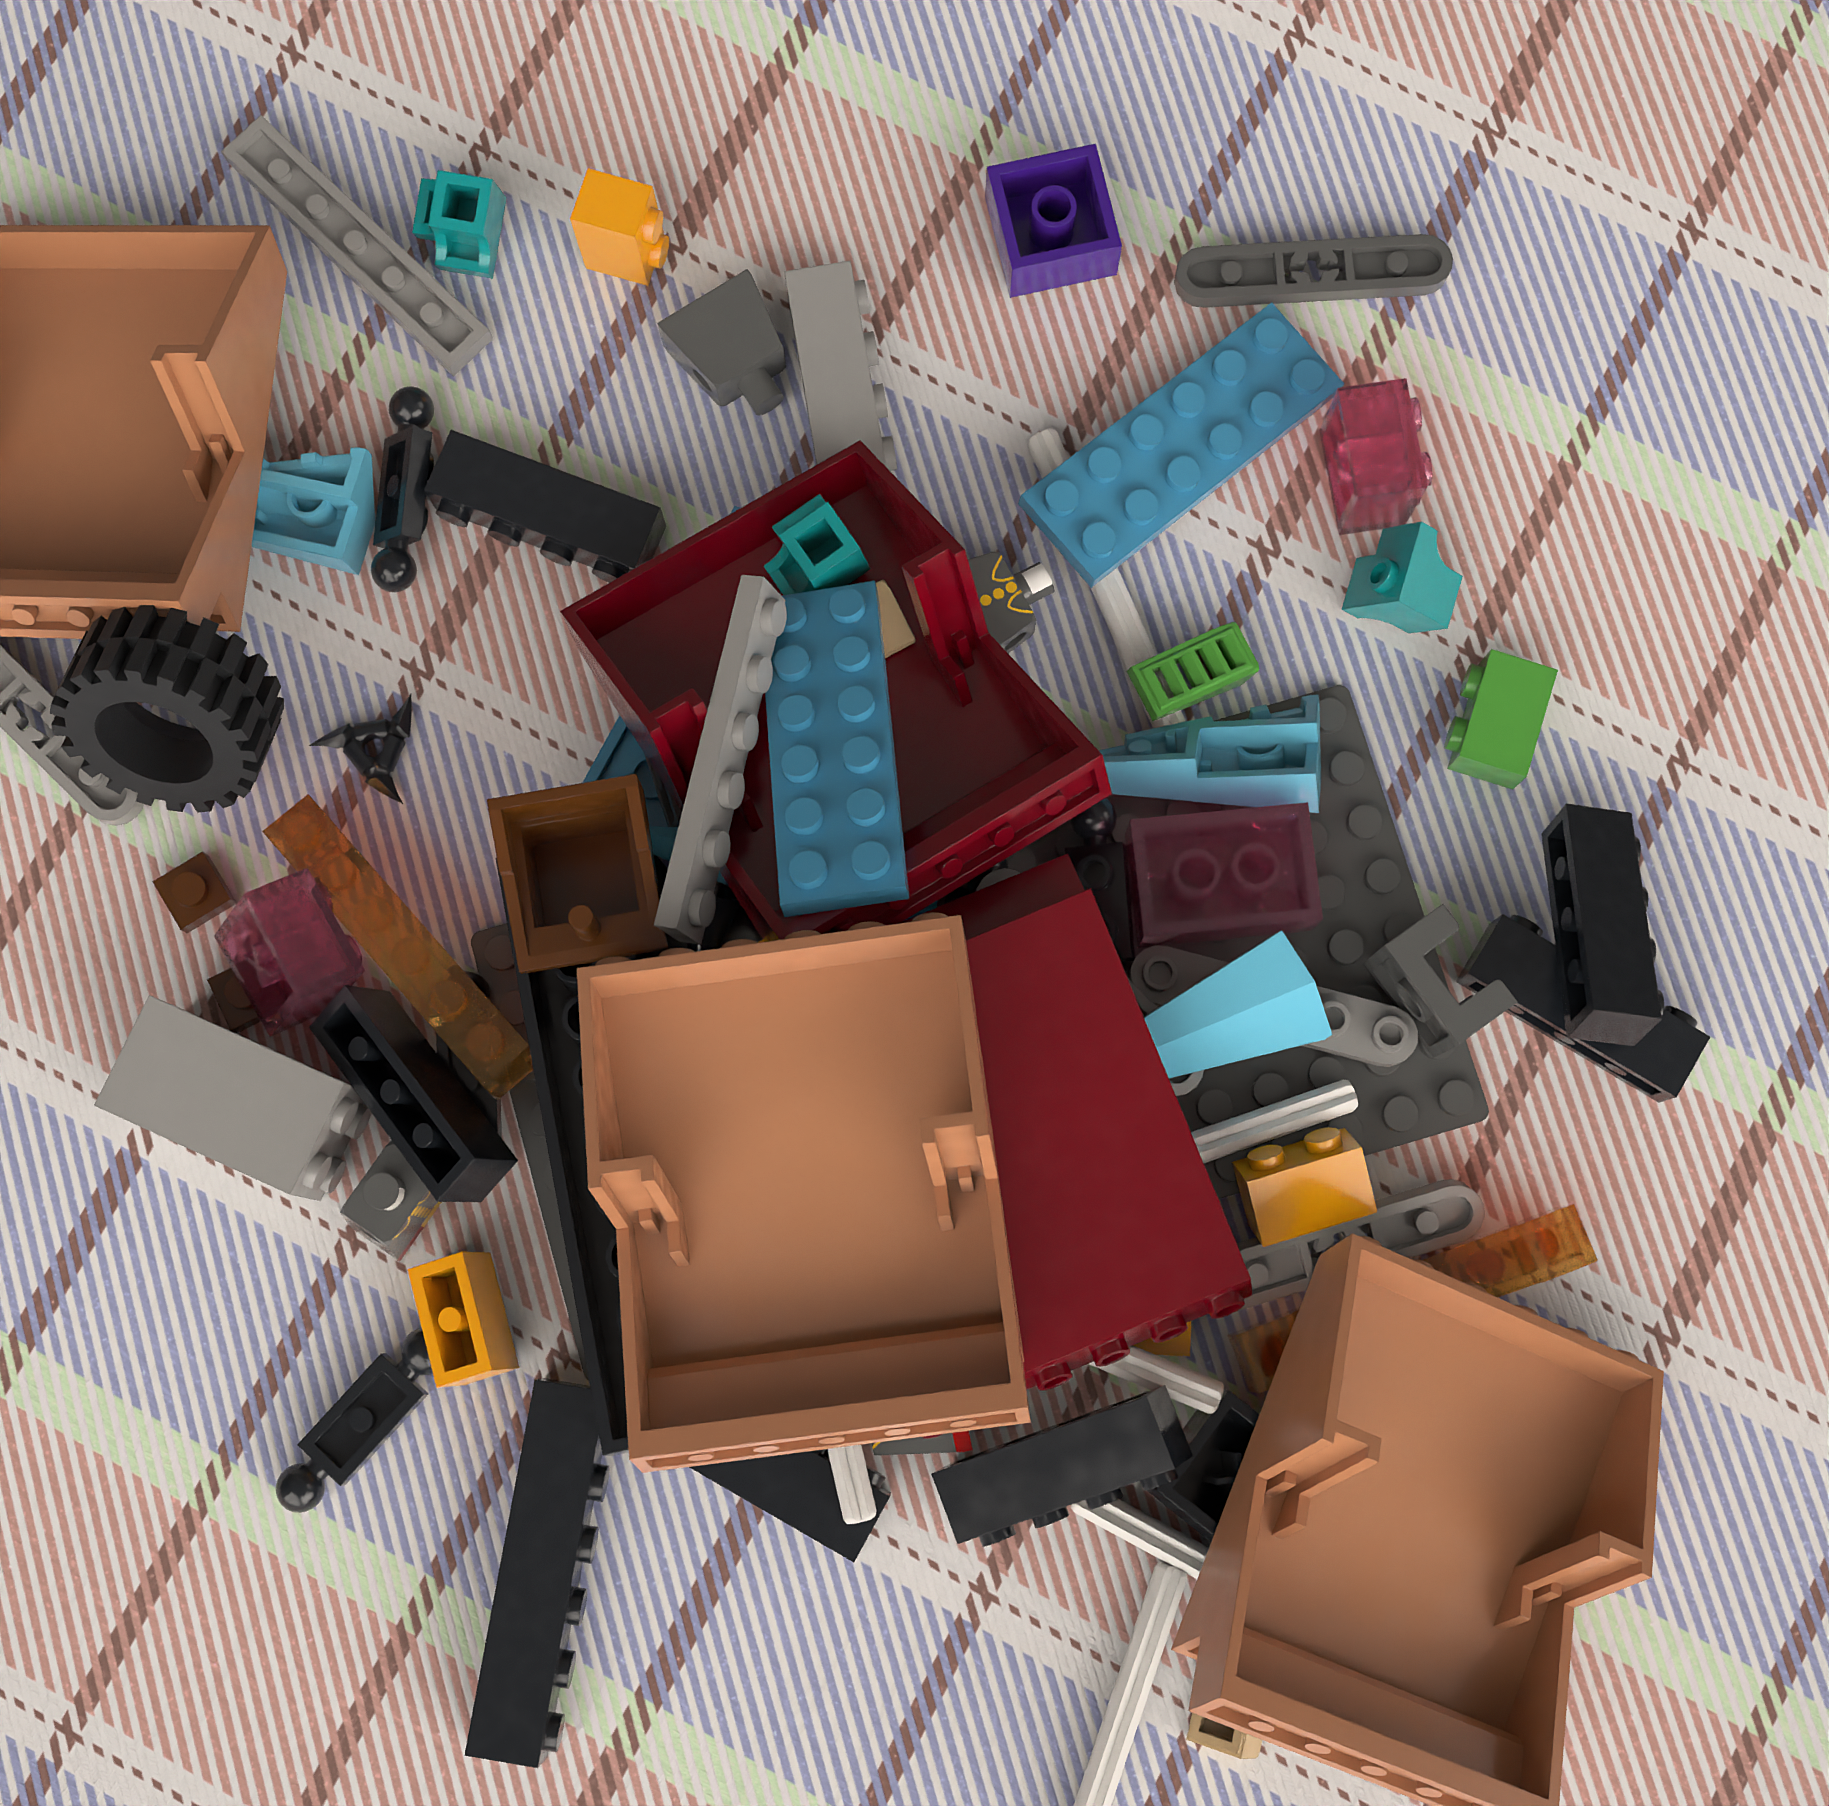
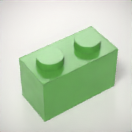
(1500, 718)

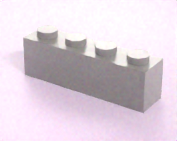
(837, 360)

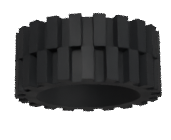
(179, 670)

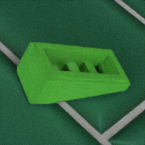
(1225, 656)

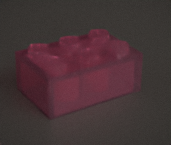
(1223, 874)

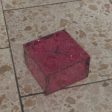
(1374, 456)
(289, 950)

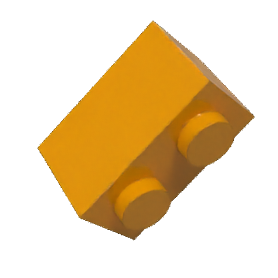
(619, 227)
(1304, 1185)
(463, 1318)

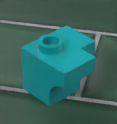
(463, 219)
(815, 551)
(1404, 581)

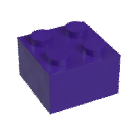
(1052, 220)

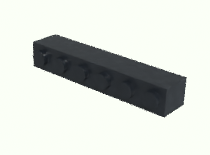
(539, 1579)

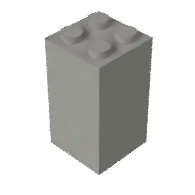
(234, 1101)

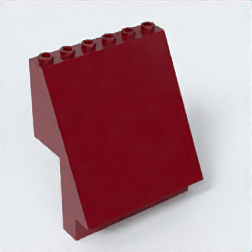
(974, 737)
(1092, 1152)

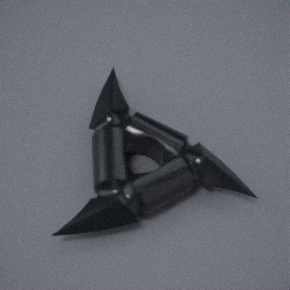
(379, 767)

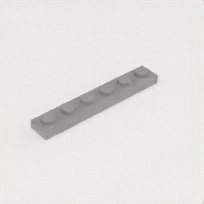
(357, 245)
(717, 774)

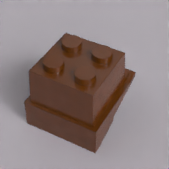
(577, 873)

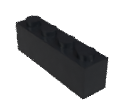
(543, 508)
(1601, 926)
(1529, 969)
(413, 1095)
(1062, 1466)
(801, 1494)

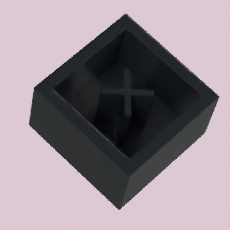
(1208, 1476)

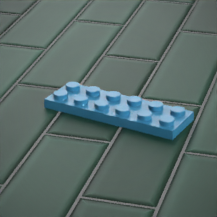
(1180, 444)
(834, 755)

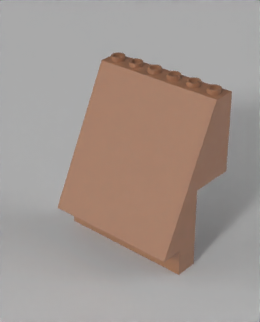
(132, 419)
(800, 1193)
(1420, 1533)

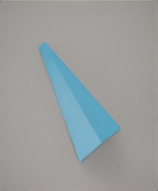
(317, 509)
(1235, 762)
(1241, 1011)

